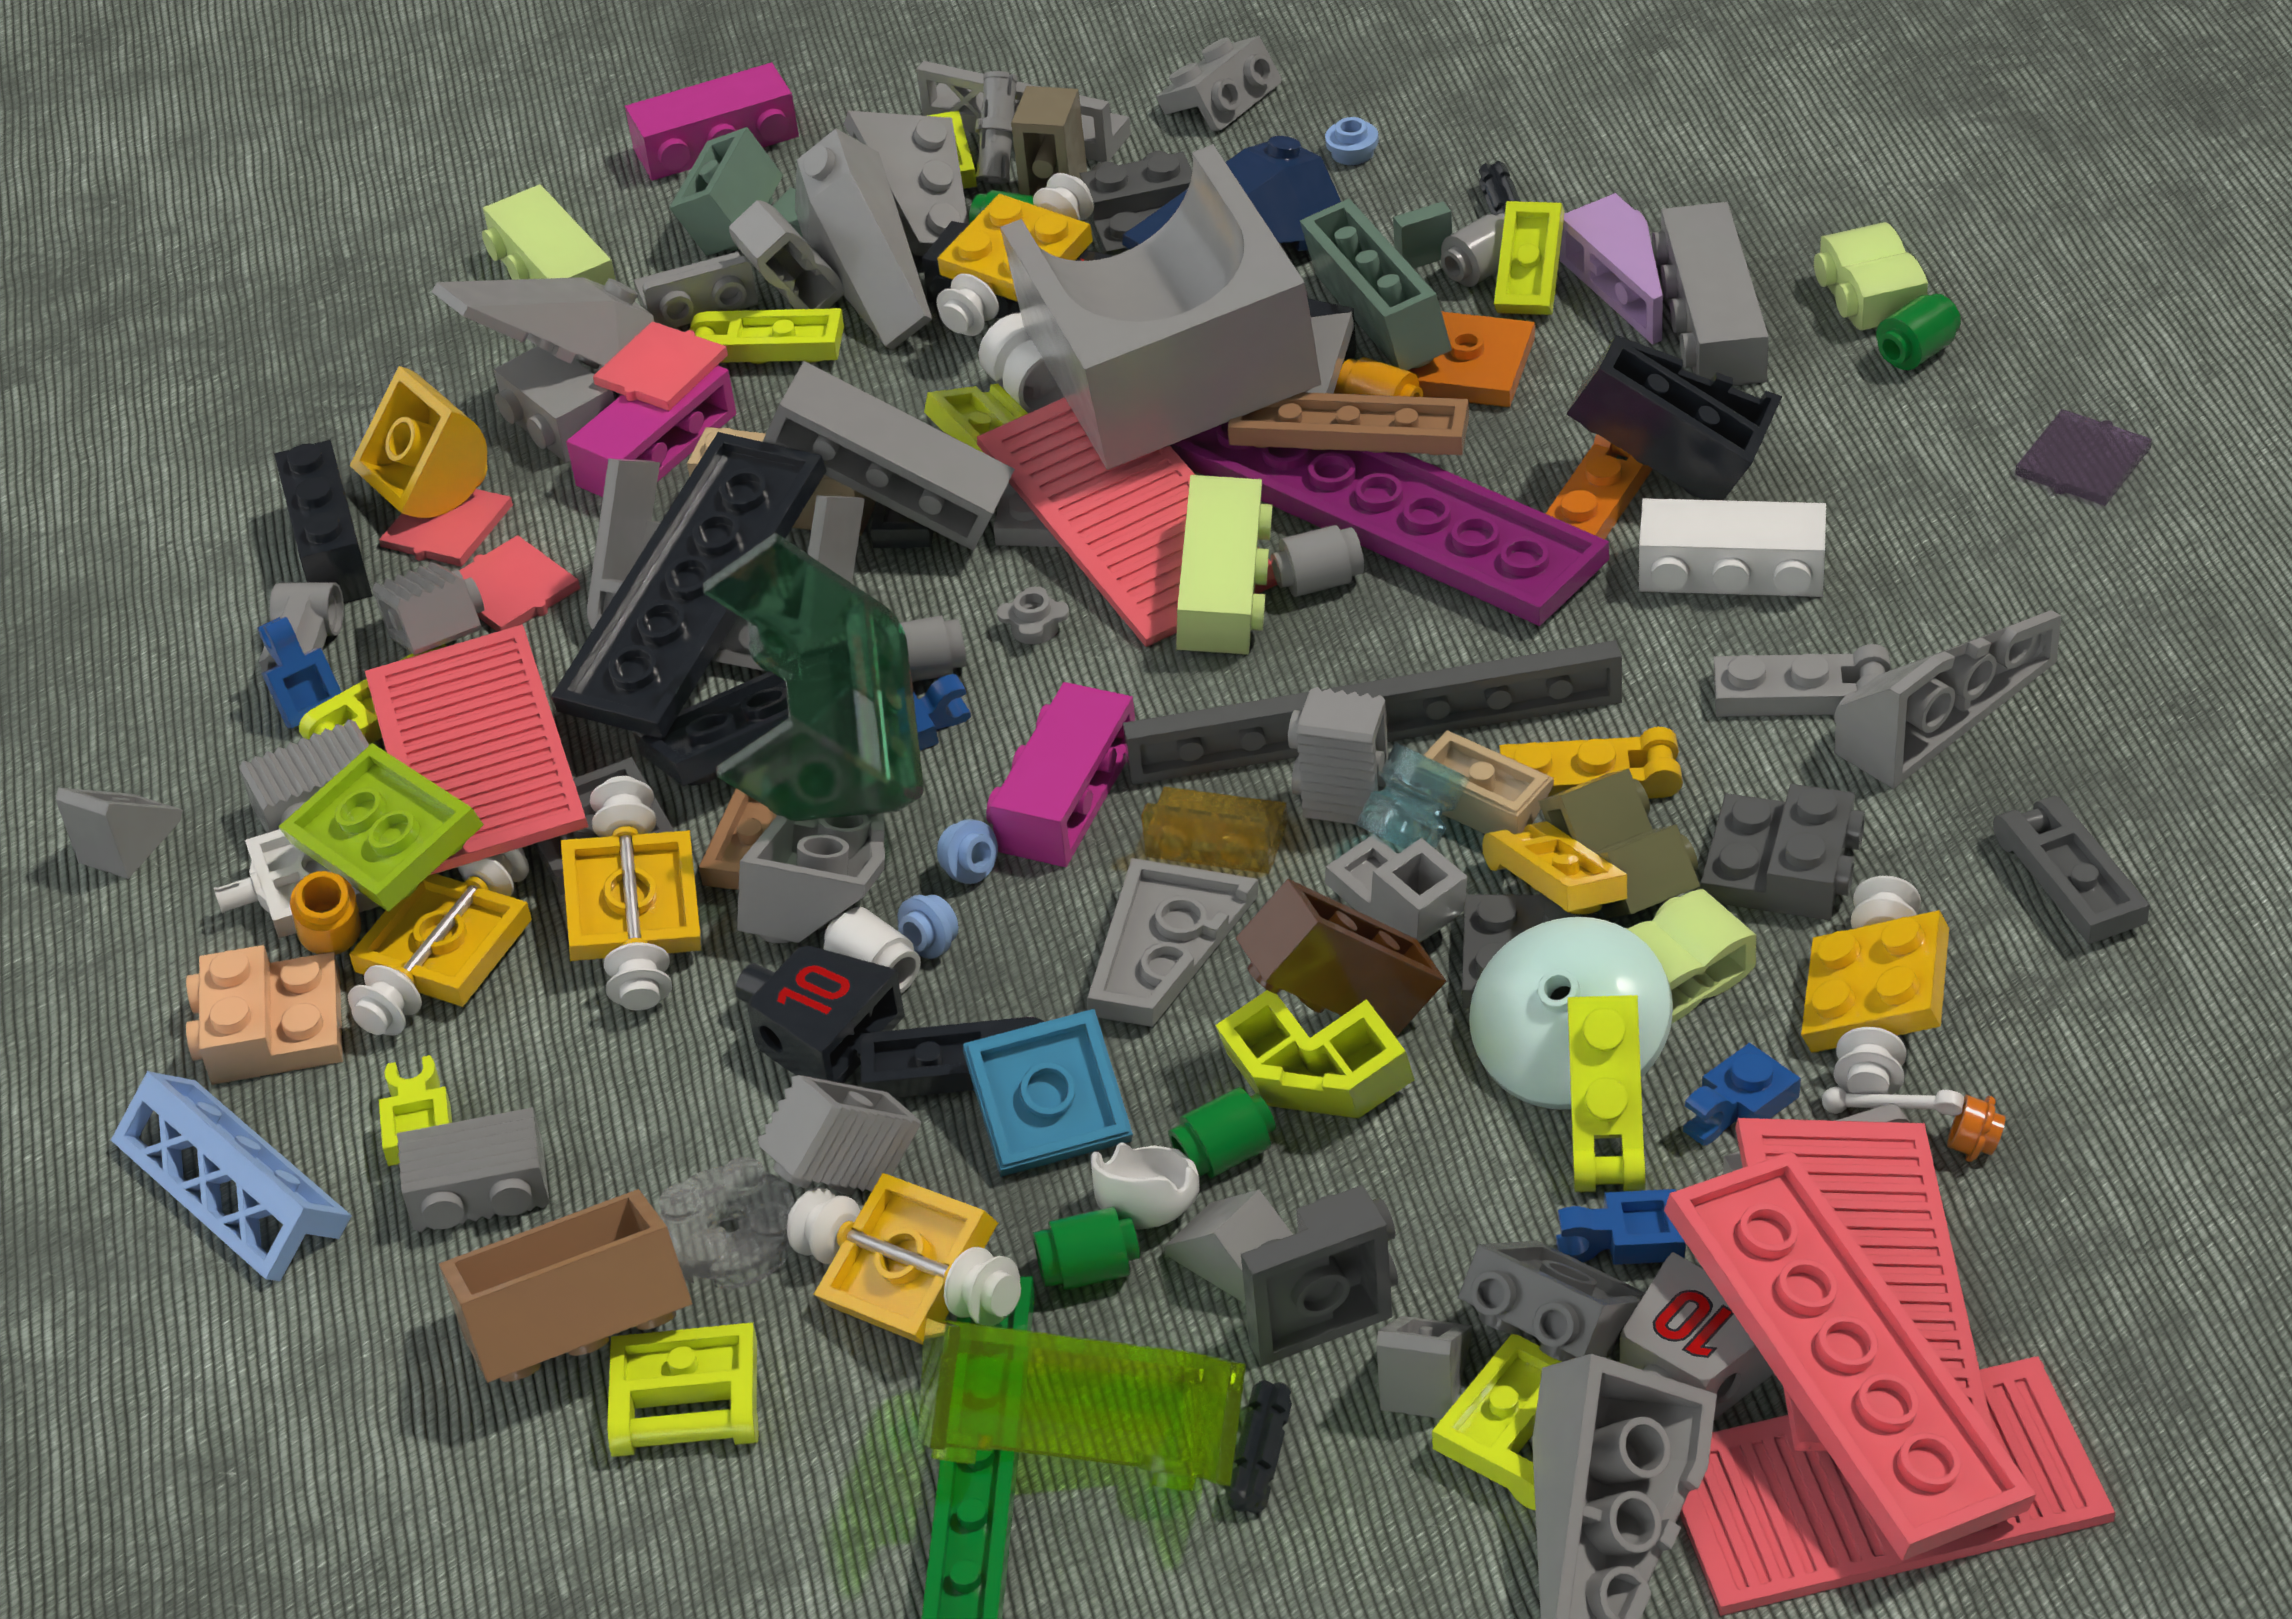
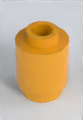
(1376, 378)
(325, 913)

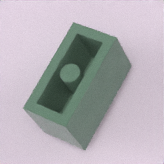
(722, 186)

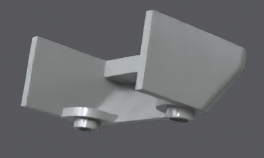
(628, 527)

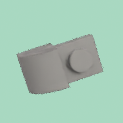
(1405, 890)

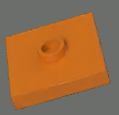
(1483, 361)

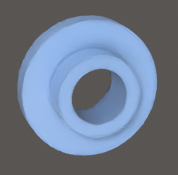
(1351, 141)
(967, 851)
(928, 924)

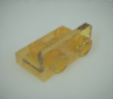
(1214, 829)

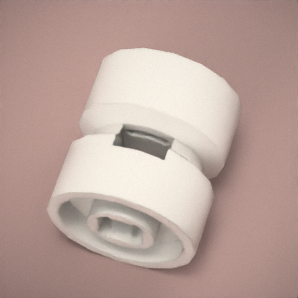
(1017, 365)

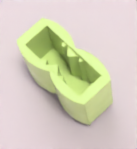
(1869, 273)
(1699, 948)

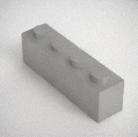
(1711, 293)
(890, 455)

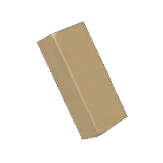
(1500, 789)

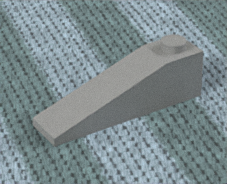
(857, 230)
(1930, 703)
(1610, 1481)

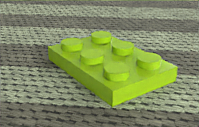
(381, 826)

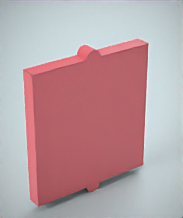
(660, 365)
(450, 536)
(517, 583)

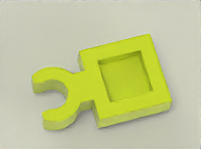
(412, 1105)

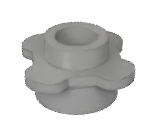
(1033, 616)

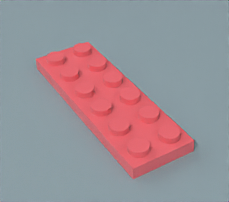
(1849, 1355)

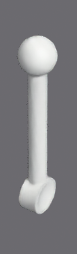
(1945, 1101)

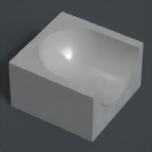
(1175, 329)

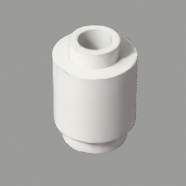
(869, 938)

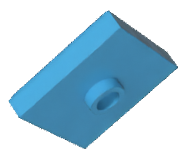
(1047, 1092)

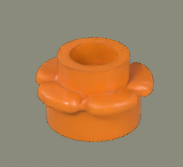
(1976, 1128)

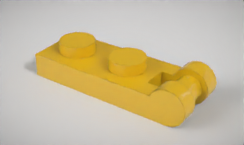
(1571, 763)
(1556, 867)

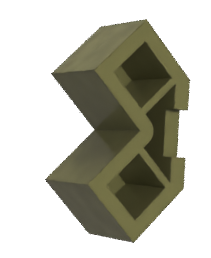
(1613, 822)

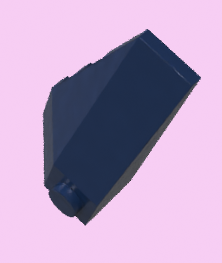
(1279, 180)

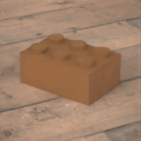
(565, 1286)

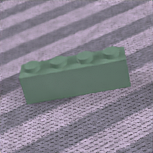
(1380, 285)

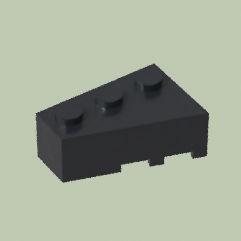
(1673, 419)

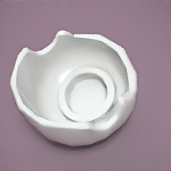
(1145, 1184)

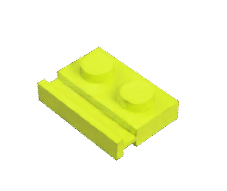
(970, 412)

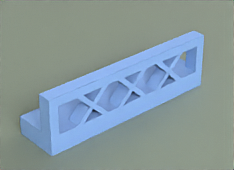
(241, 1156)

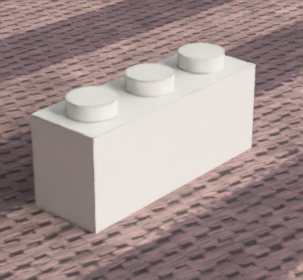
(1732, 547)

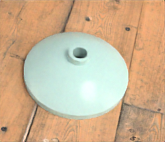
(1525, 1033)

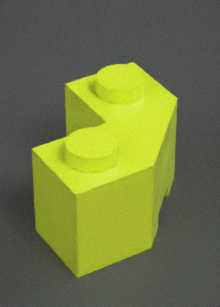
(1334, 1072)

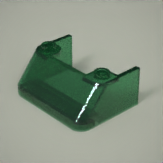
(847, 686)

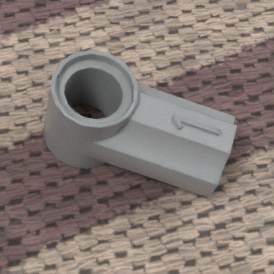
(312, 610)

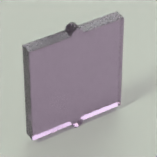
(2083, 457)

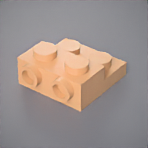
(264, 1014)

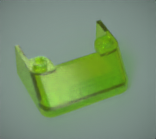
(1079, 1401)

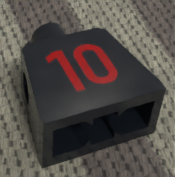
(816, 1009)

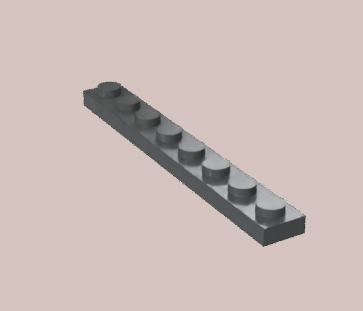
(1413, 703)

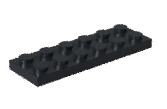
(660, 621)

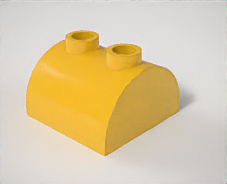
(421, 449)

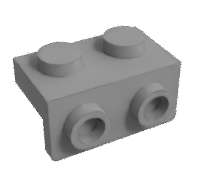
(1223, 82)
(708, 285)

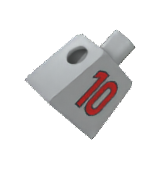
(1692, 1336)

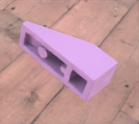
(1613, 255)

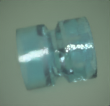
(1412, 799)

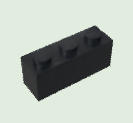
(322, 518)

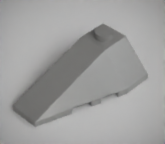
(557, 314)
(807, 874)

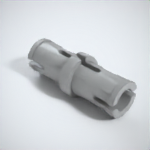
(995, 127)

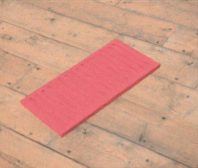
(1114, 522)
(484, 733)
(1891, 1203)
(1791, 1526)

